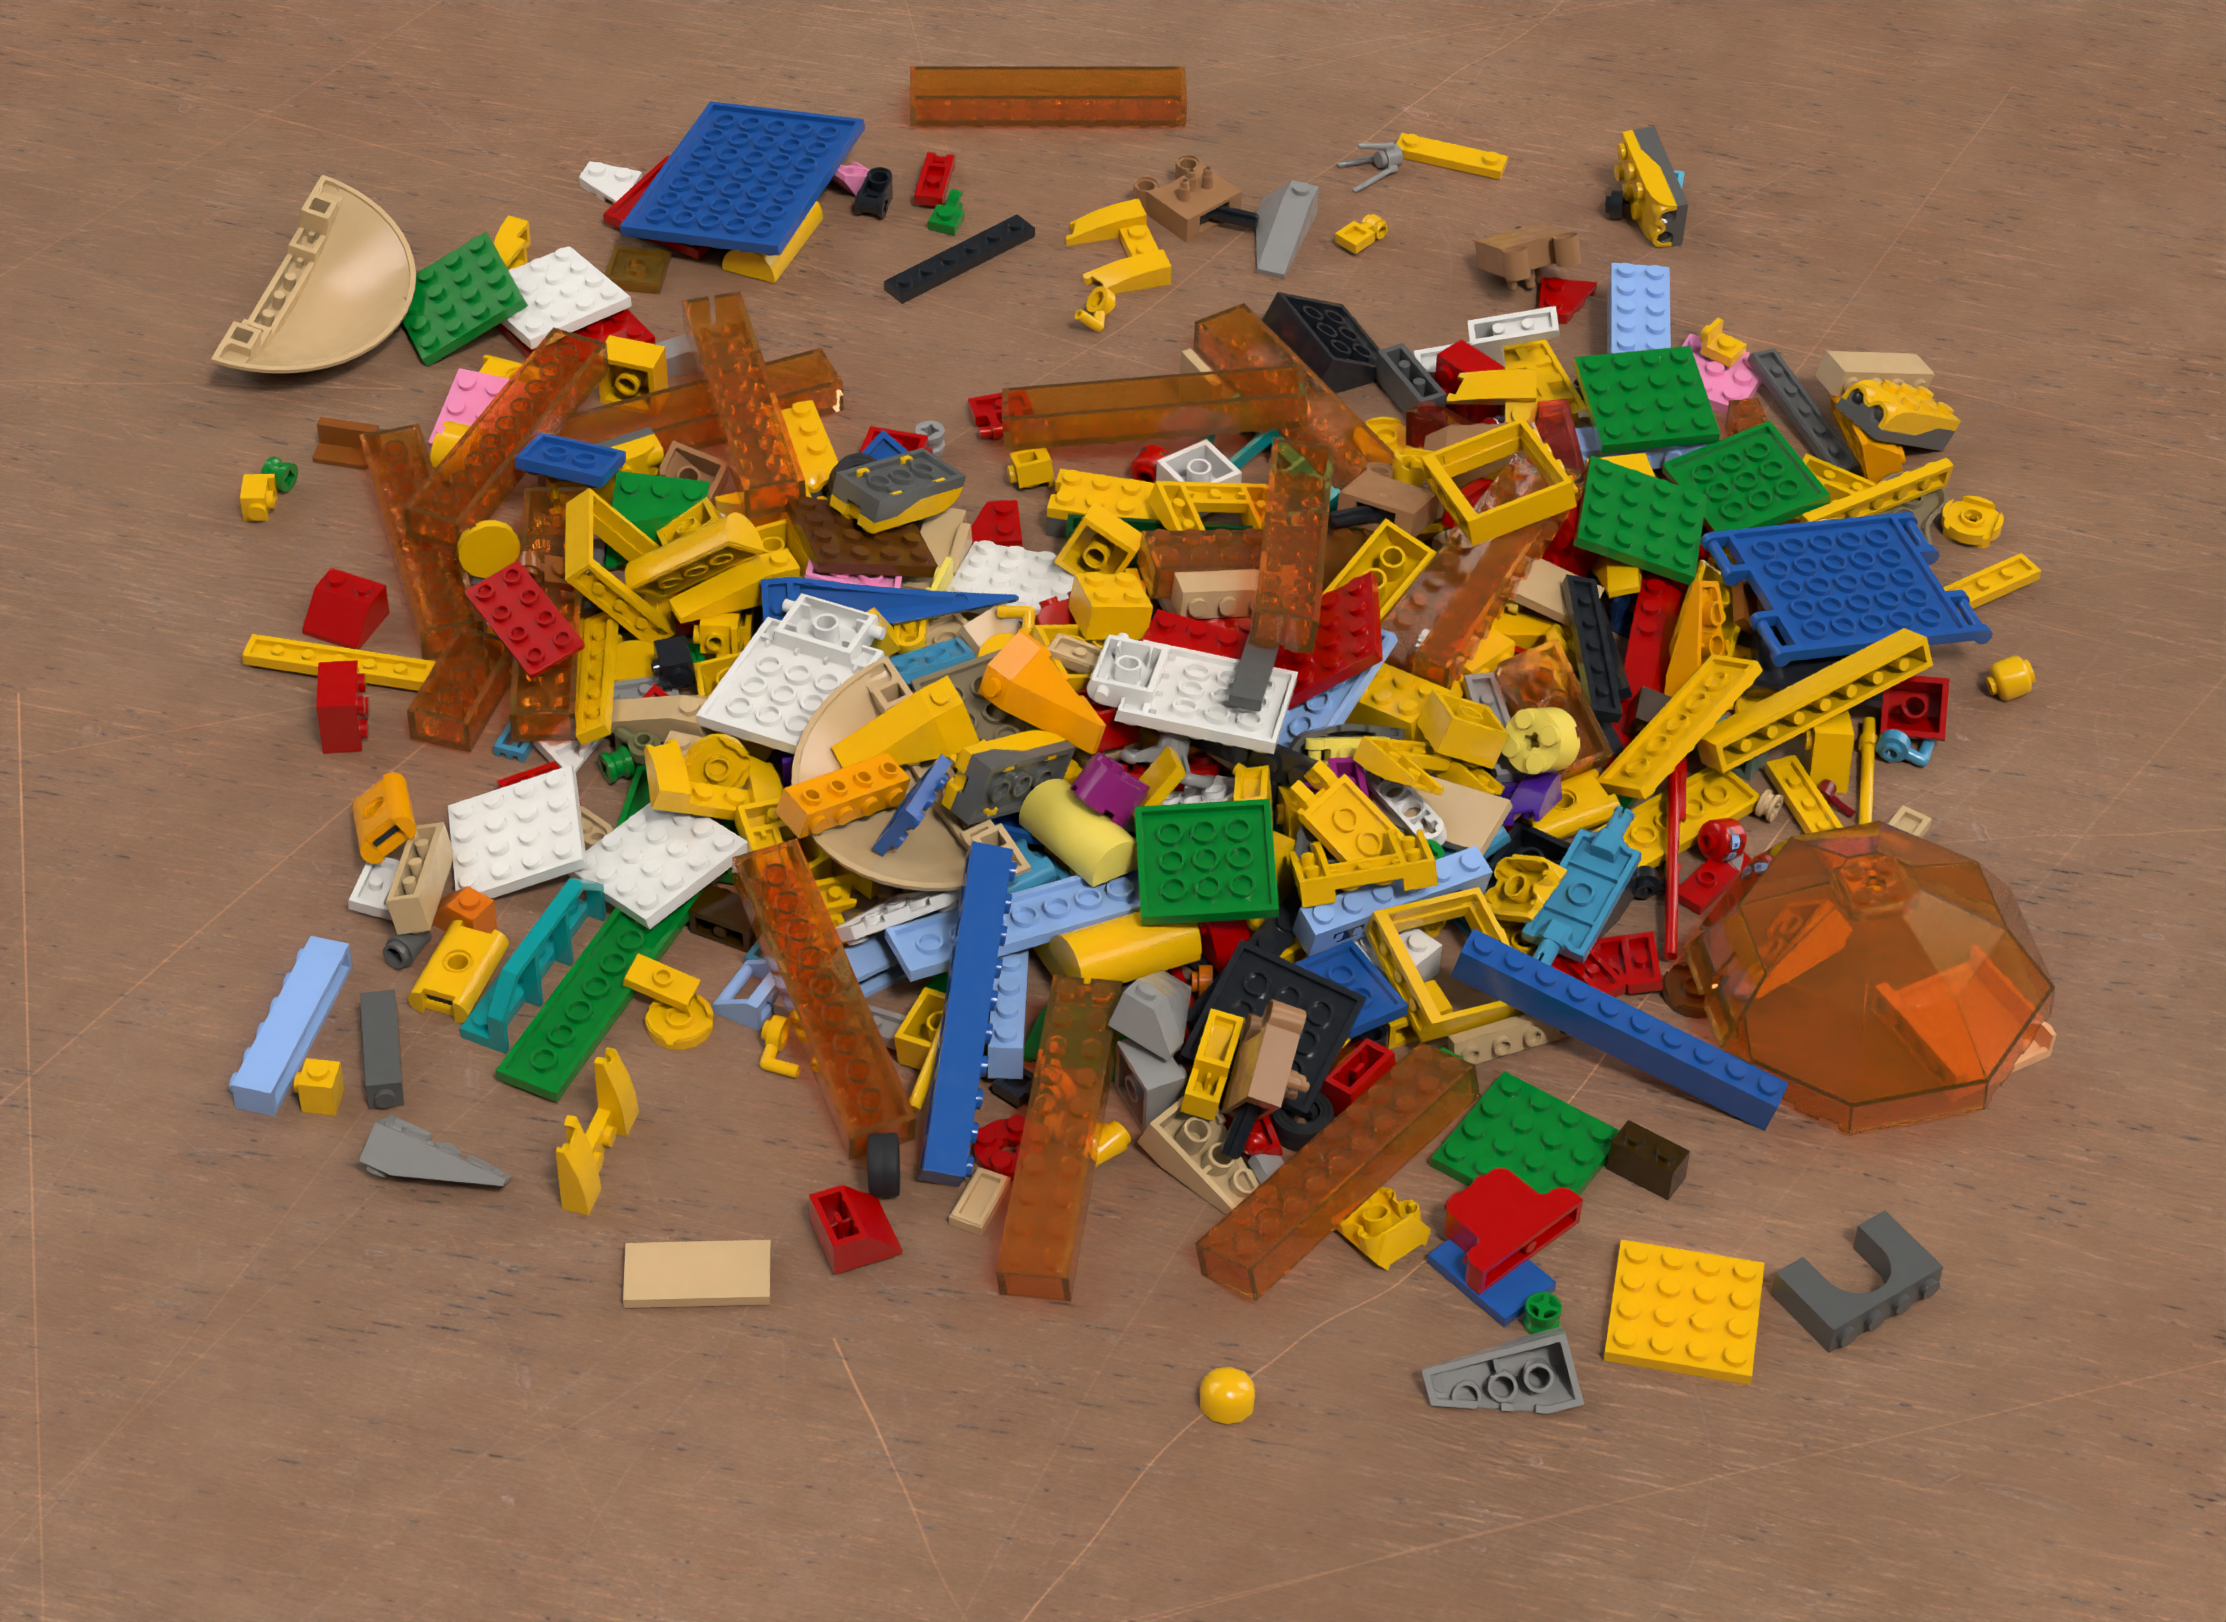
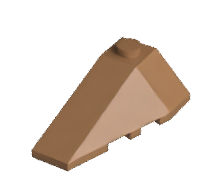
(1457, 433)
(695, 465)

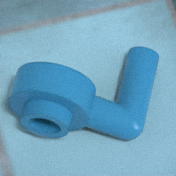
(1896, 747)

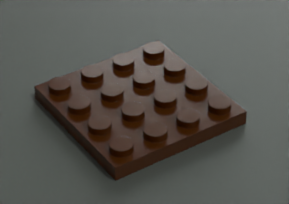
(843, 547)

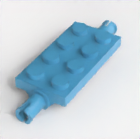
(1578, 909)

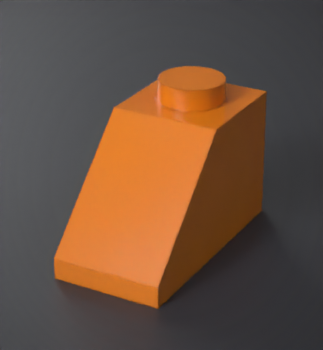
(467, 905)

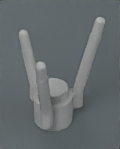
(1387, 157)

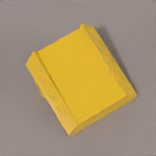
(1523, 886)
(1386, 1227)

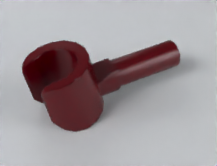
(1828, 790)

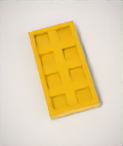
(1551, 377)

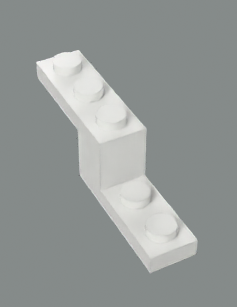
(1494, 332)

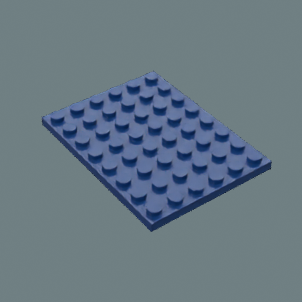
(743, 178)

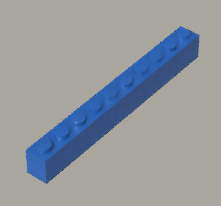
(966, 1015)
(1619, 1029)

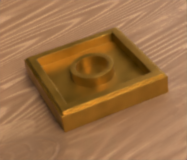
(638, 268)

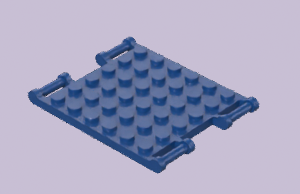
(1843, 585)

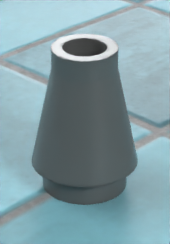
(404, 948)

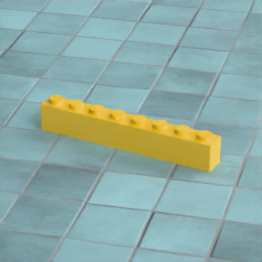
(1814, 700)

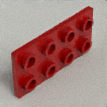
(524, 619)

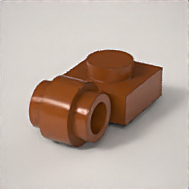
(550, 569)

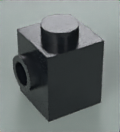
(673, 662)

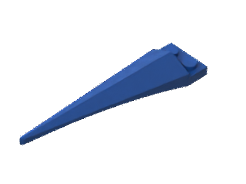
(894, 604)

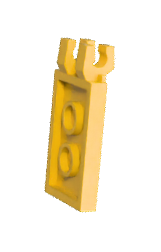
(1340, 815)

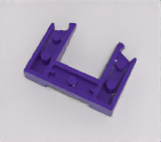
(1532, 797)

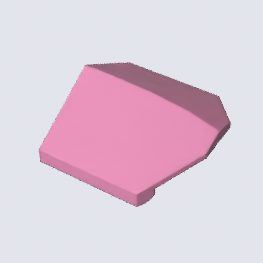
(851, 177)

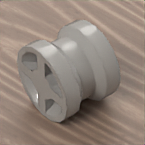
(935, 434)

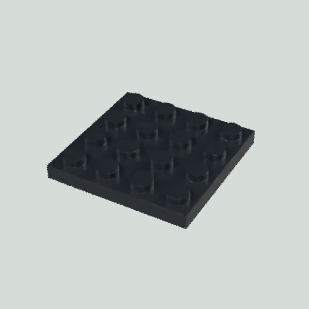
(1256, 978)

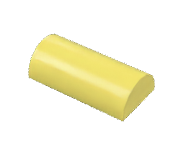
(1078, 833)

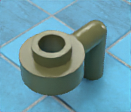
(635, 742)

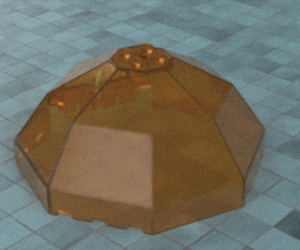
(1866, 996)

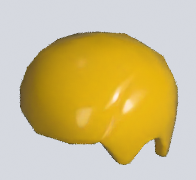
(1227, 1395)

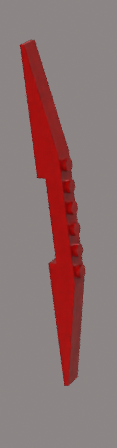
(1650, 637)

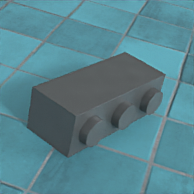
(1406, 378)

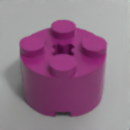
(1110, 789)

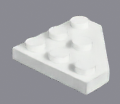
(896, 911)

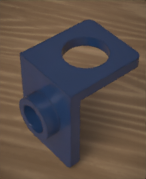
(1620, 615)

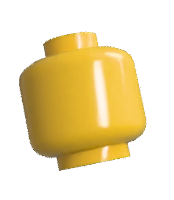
(2010, 678)

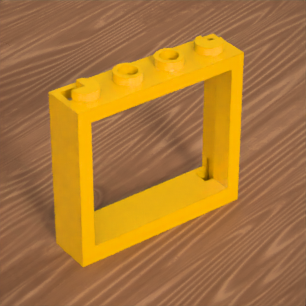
(1489, 447)
(590, 514)
(1403, 975)

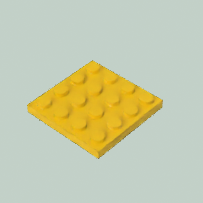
(1684, 1312)

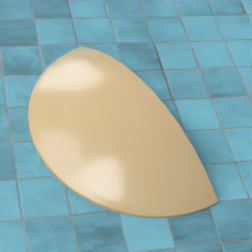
(333, 294)
(932, 852)

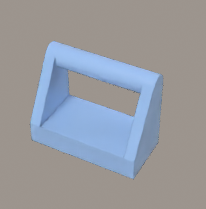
(756, 1009)

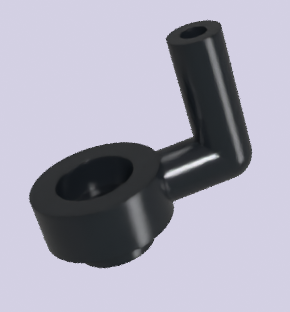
(1614, 204)
(1648, 881)

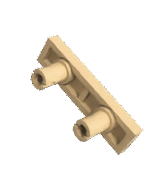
(1502, 1038)

